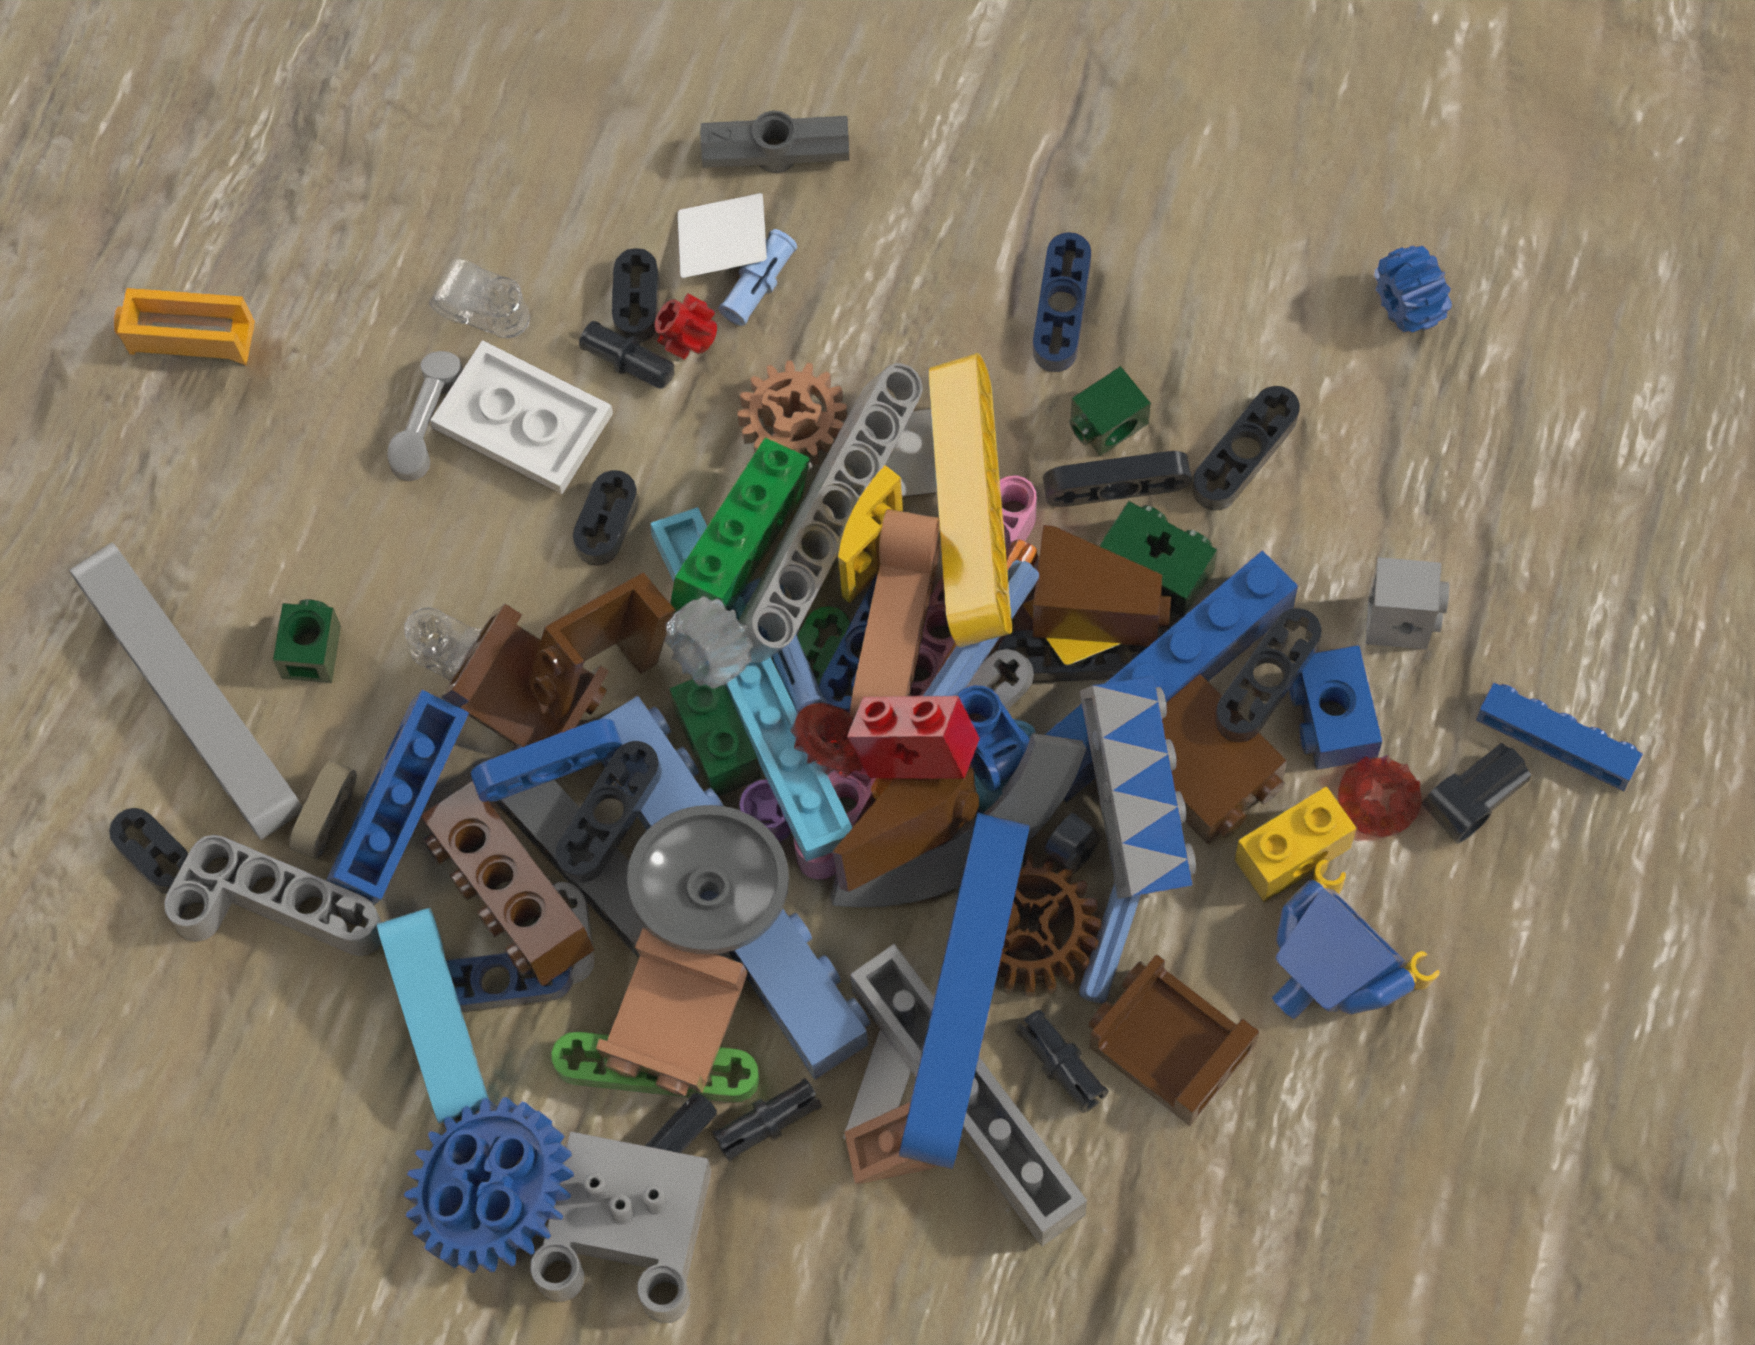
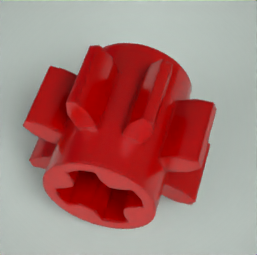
(686, 326)

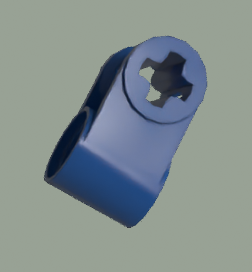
(1000, 739)

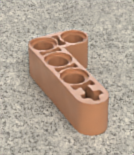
(898, 607)

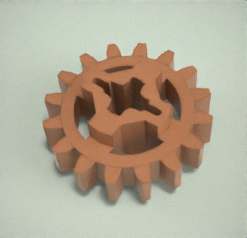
(787, 393)

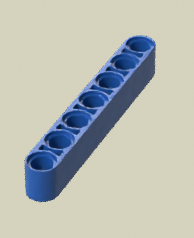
(964, 992)

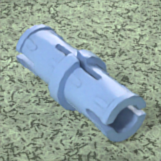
(757, 279)

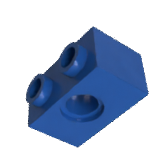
(1344, 738)

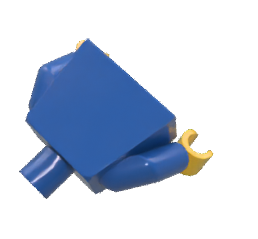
(1338, 954)

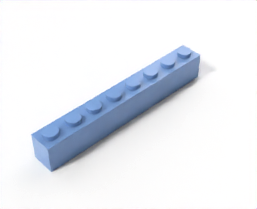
(779, 964)

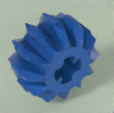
(1413, 288)

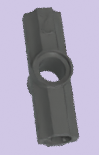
(745, 141)

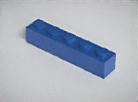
(1559, 736)

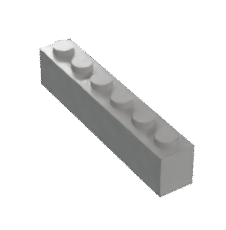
(993, 1123)

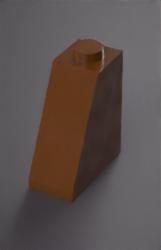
(1095, 594)

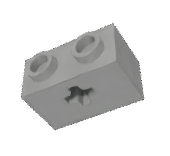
(1405, 603)

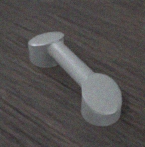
(407, 449)

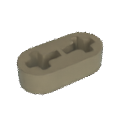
(323, 809)

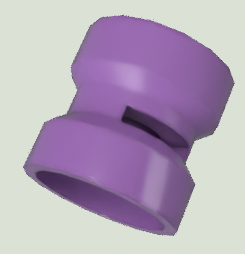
(762, 804)

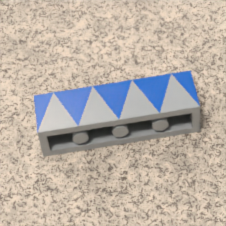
(1137, 786)

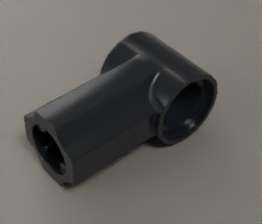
(1467, 800)

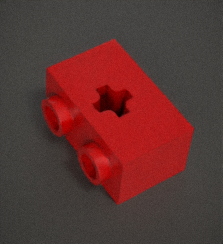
(913, 737)

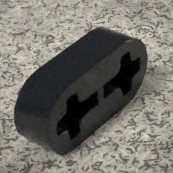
(624, 295)
(595, 512)
(1072, 843)
(144, 859)

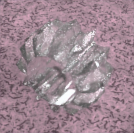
(708, 642)

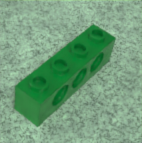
(743, 527)

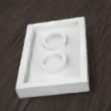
(521, 417)

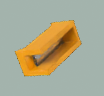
(185, 324)

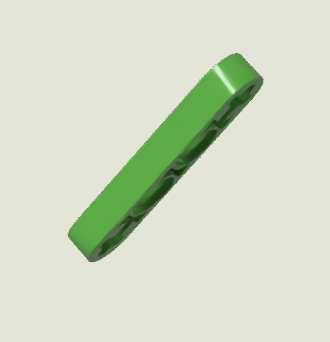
(588, 1071)

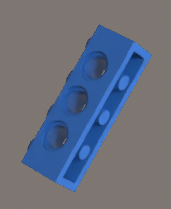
(397, 796)

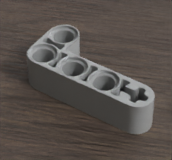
(278, 904)

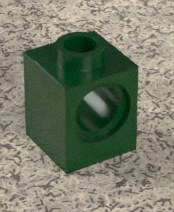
(1109, 411)
(311, 661)

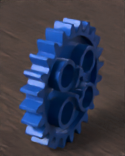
(489, 1185)

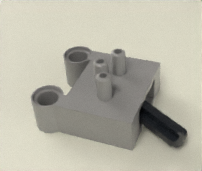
(632, 1209)

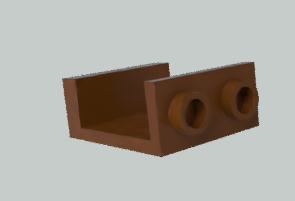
(627, 616)
(496, 685)

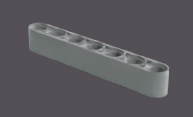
(838, 491)
(187, 691)

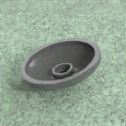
(704, 852)

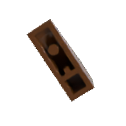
(902, 825)

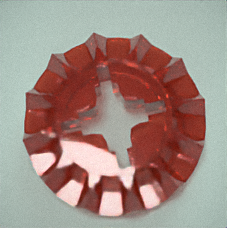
(833, 723)
(1370, 816)

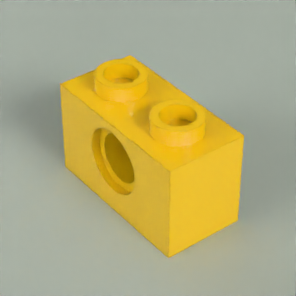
(1294, 843)

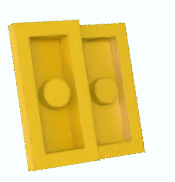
(861, 538)

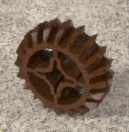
(1046, 910)

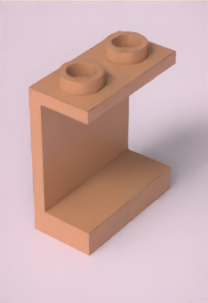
(673, 1015)

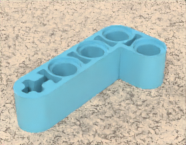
(432, 1013)

